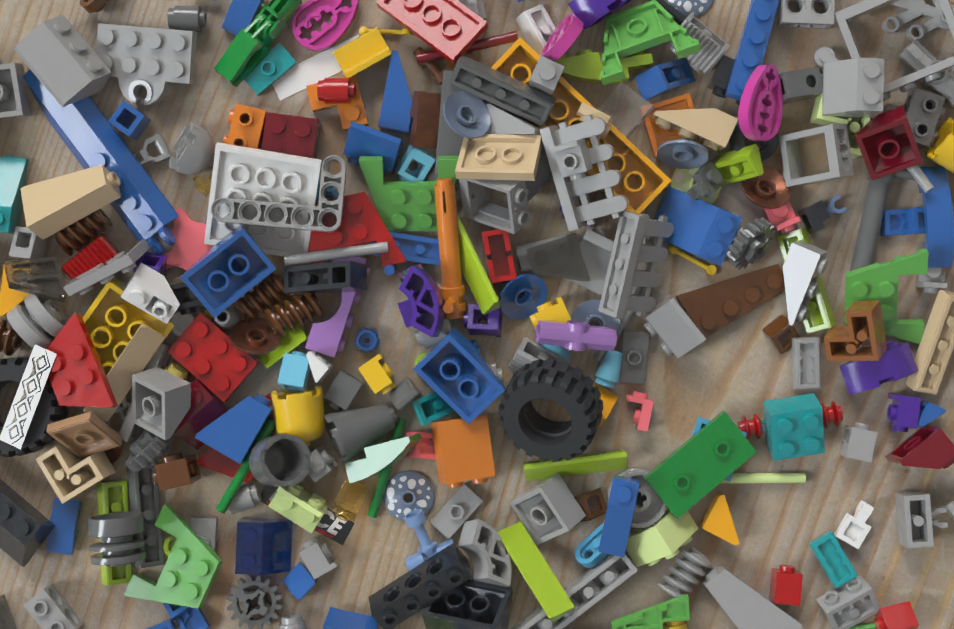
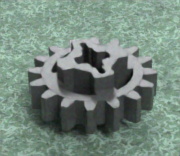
(750, 243)
(146, 451)
(246, 597)

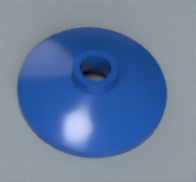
(522, 296)

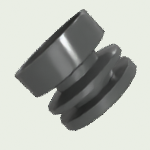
(117, 539)

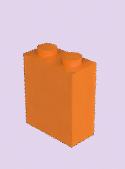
(463, 450)

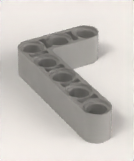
(291, 210)

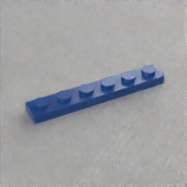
(751, 45)

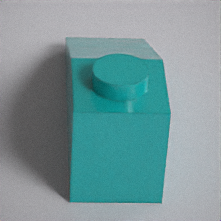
(12, 178)

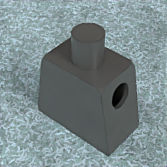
(801, 84)

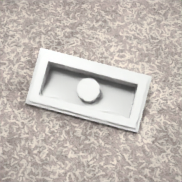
(536, 27)
(319, 365)

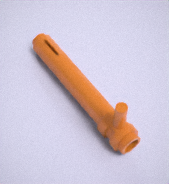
(449, 249)

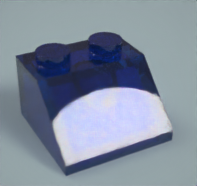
(263, 546)

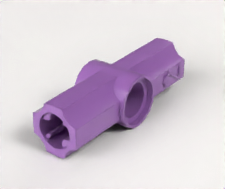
(576, 335)

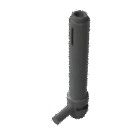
(872, 218)

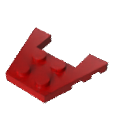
(359, 226)

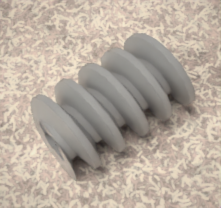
(685, 573)

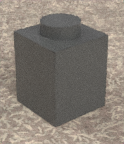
(343, 391)

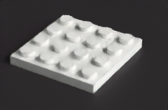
(264, 177)

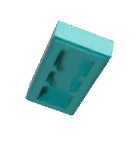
(270, 69)
(833, 559)

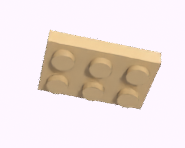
(499, 157)

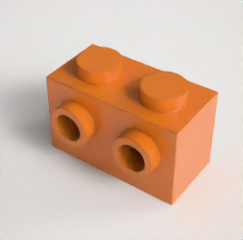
(246, 127)

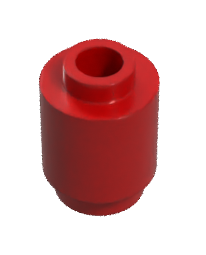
(336, 90)

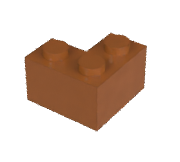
(861, 338)

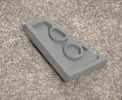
(105, 273)

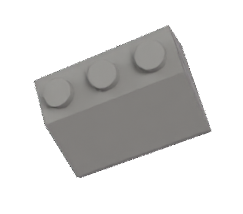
(63, 61)

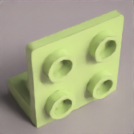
(299, 506)

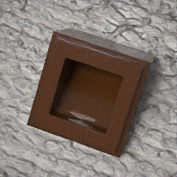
(780, 333)
(592, 504)

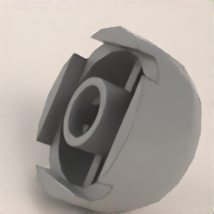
(193, 150)

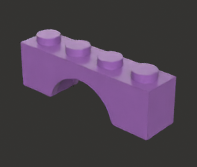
(328, 335)

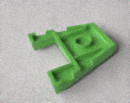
(639, 30)
(405, 203)
(881, 283)
(188, 569)
(654, 616)

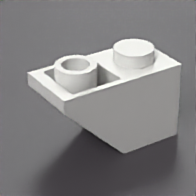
(151, 293)

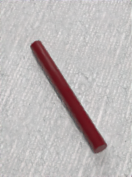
(477, 45)

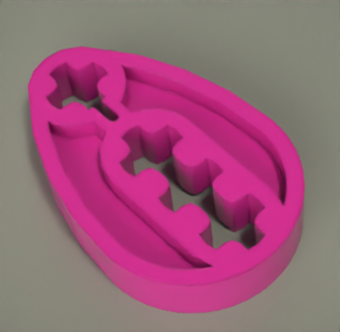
(331, 33)
(562, 37)
(763, 97)

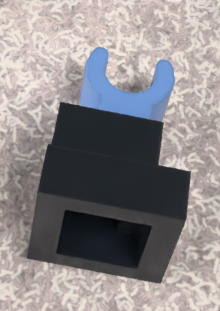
(817, 213)

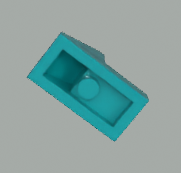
(431, 408)

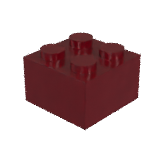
(291, 135)

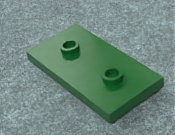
(700, 464)

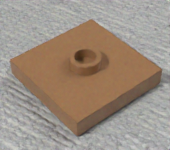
(84, 434)

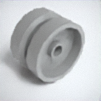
(37, 320)
(649, 506)

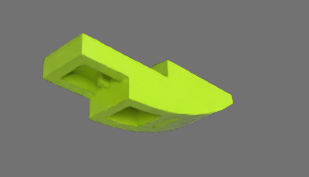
(587, 66)

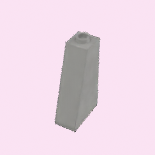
(744, 604)

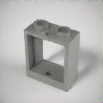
(837, 150)
(479, 210)

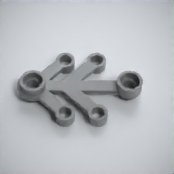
(915, 9)

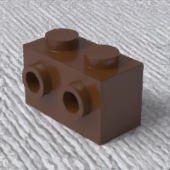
(176, 471)

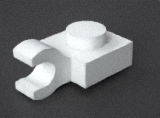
(853, 528)

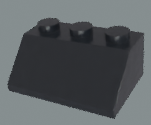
(21, 526)
(471, 607)

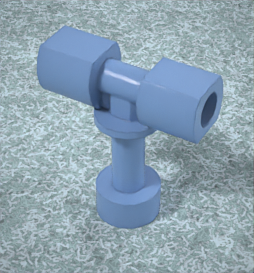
(427, 548)

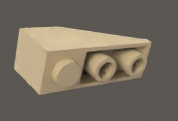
(706, 125)

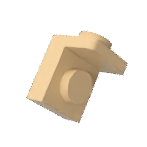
(585, 110)

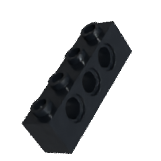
(420, 587)

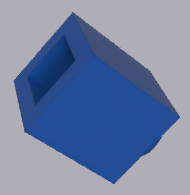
(129, 120)

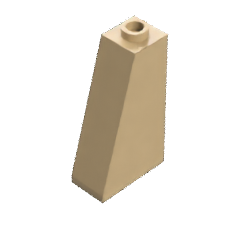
(68, 198)

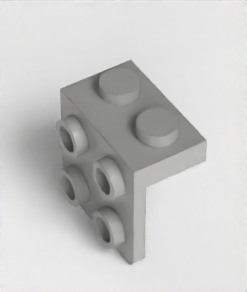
(596, 254)

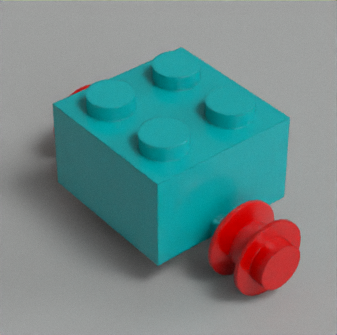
(793, 425)

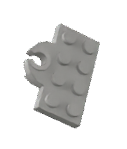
(147, 59)

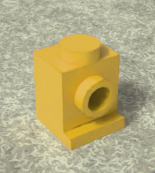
(551, 312)
(378, 375)

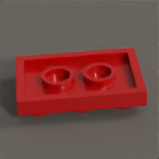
(212, 357)

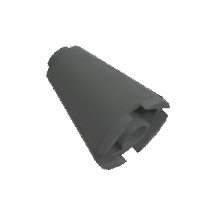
(358, 428)

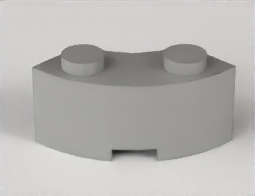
(486, 552)

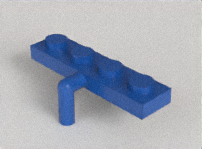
(414, 249)

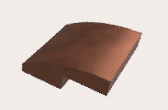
(426, 113)

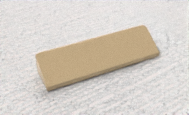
(935, 346)
(130, 362)

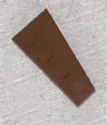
(727, 300)

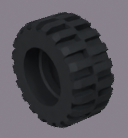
(47, 410)
(538, 434)

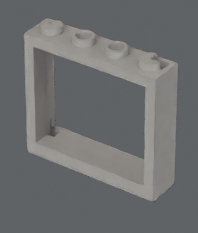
(907, 82)

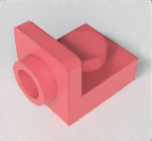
(782, 218)
(642, 414)
(424, 448)

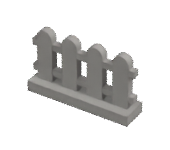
(570, 190)
(624, 260)

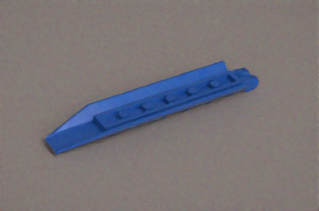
(97, 143)

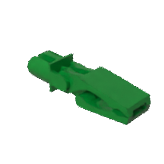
(253, 42)

